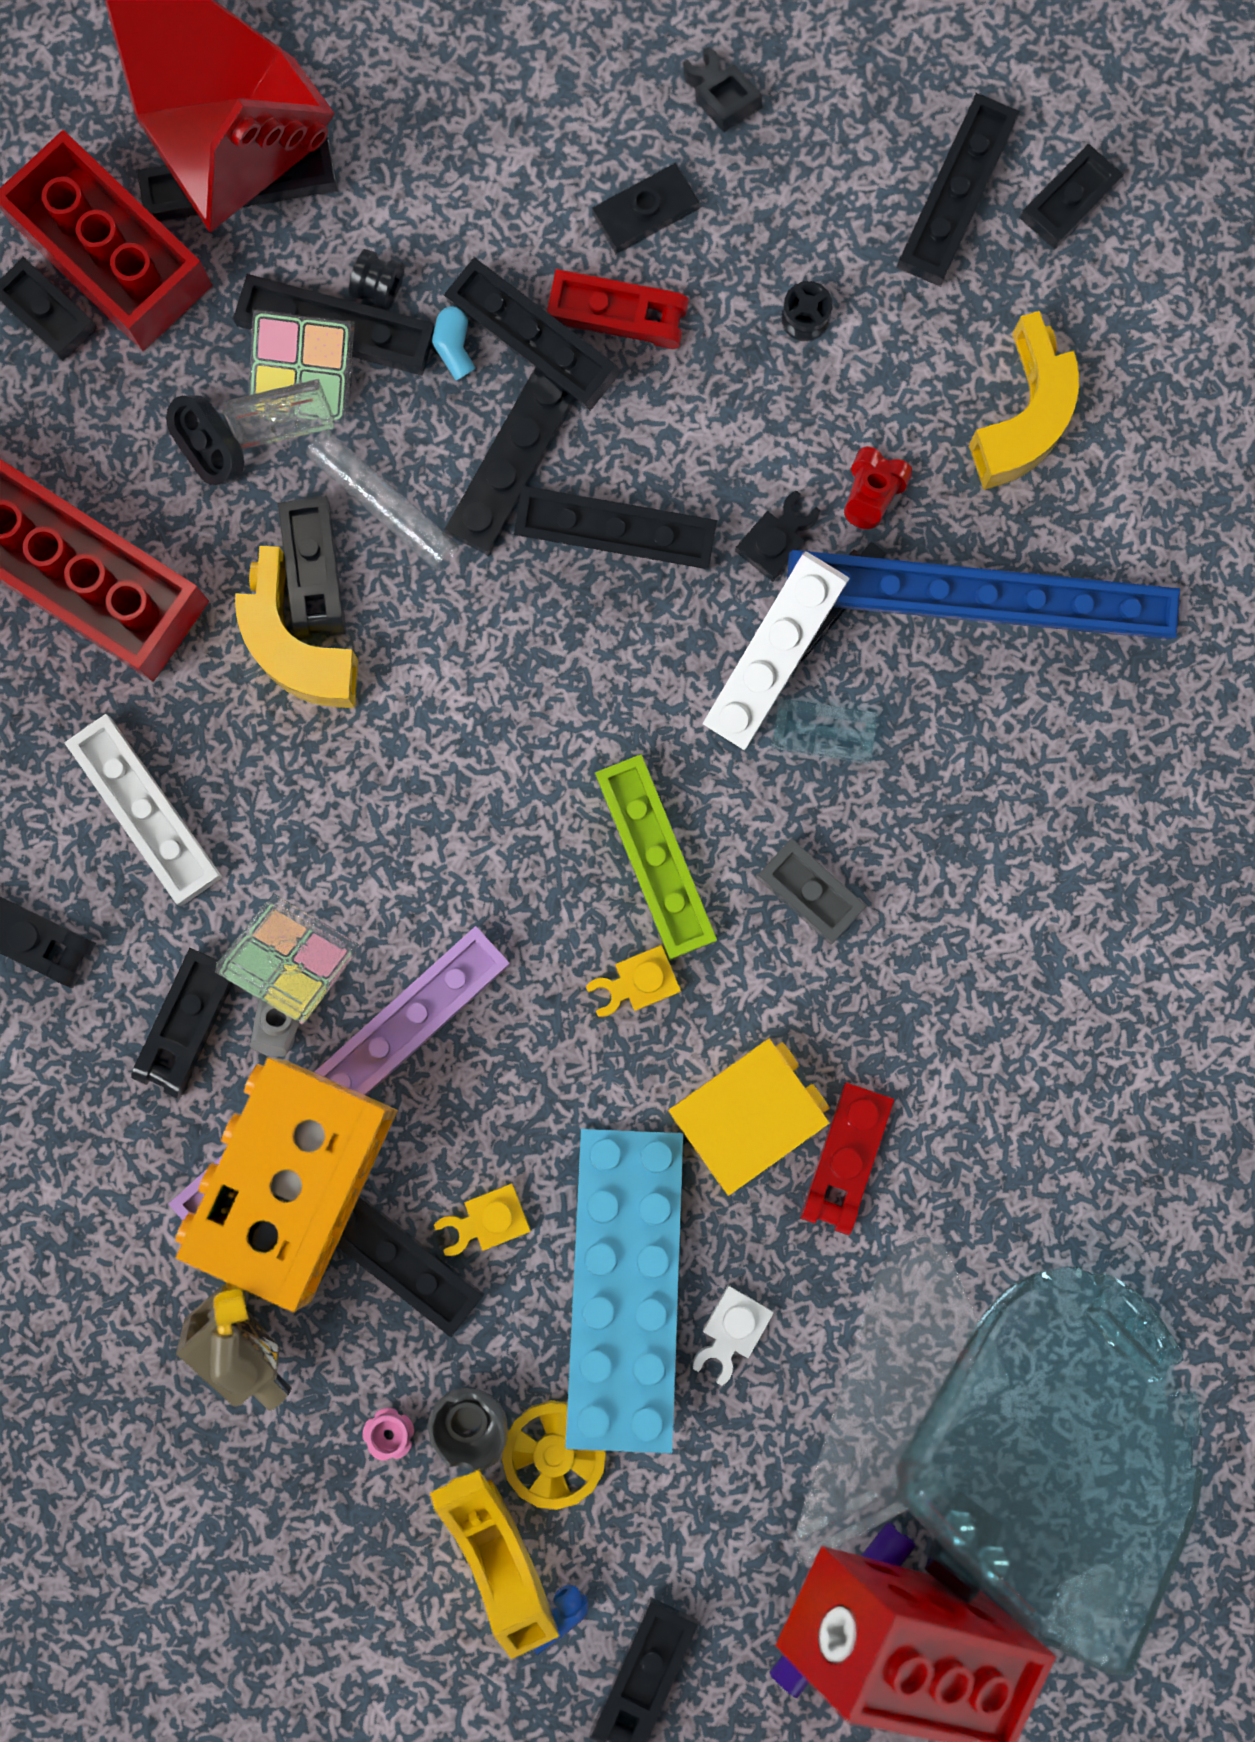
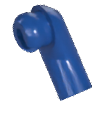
(569, 1612)

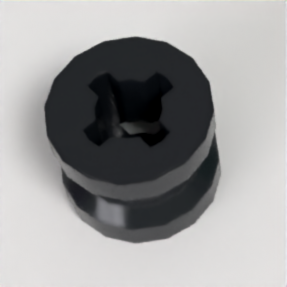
(376, 279)
(808, 300)

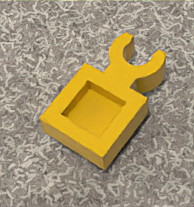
(642, 980)
(492, 1219)

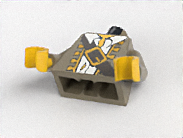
(232, 1350)

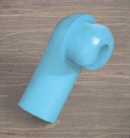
(449, 341)

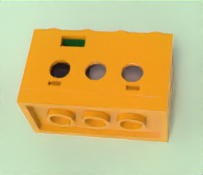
(284, 1183)

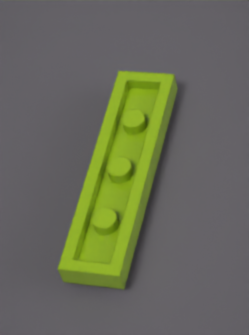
(655, 857)

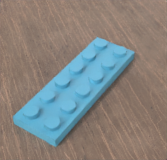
(625, 1292)

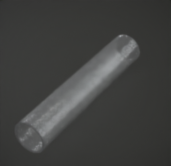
(381, 499)

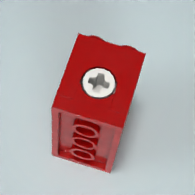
(911, 1654)

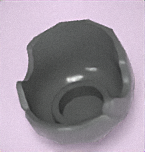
(461, 1412)

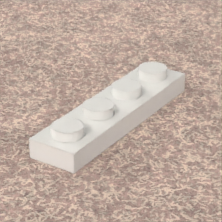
(776, 650)
(143, 810)

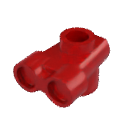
(874, 487)

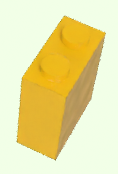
(750, 1115)

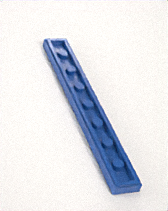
(1003, 596)

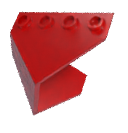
(215, 99)

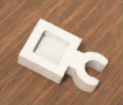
(735, 1327)

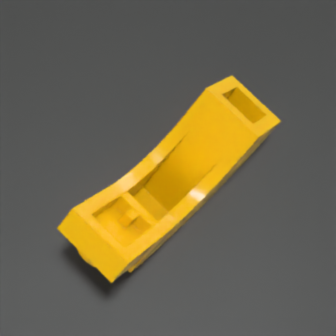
(1019, 444)
(303, 670)
(498, 1561)

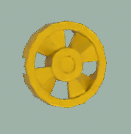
(550, 1458)

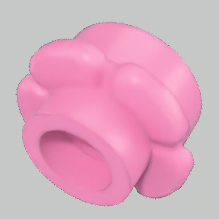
(388, 1448)

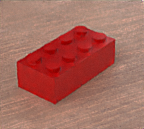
(103, 240)

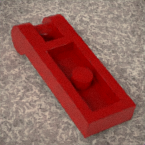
(617, 308)
(847, 1156)

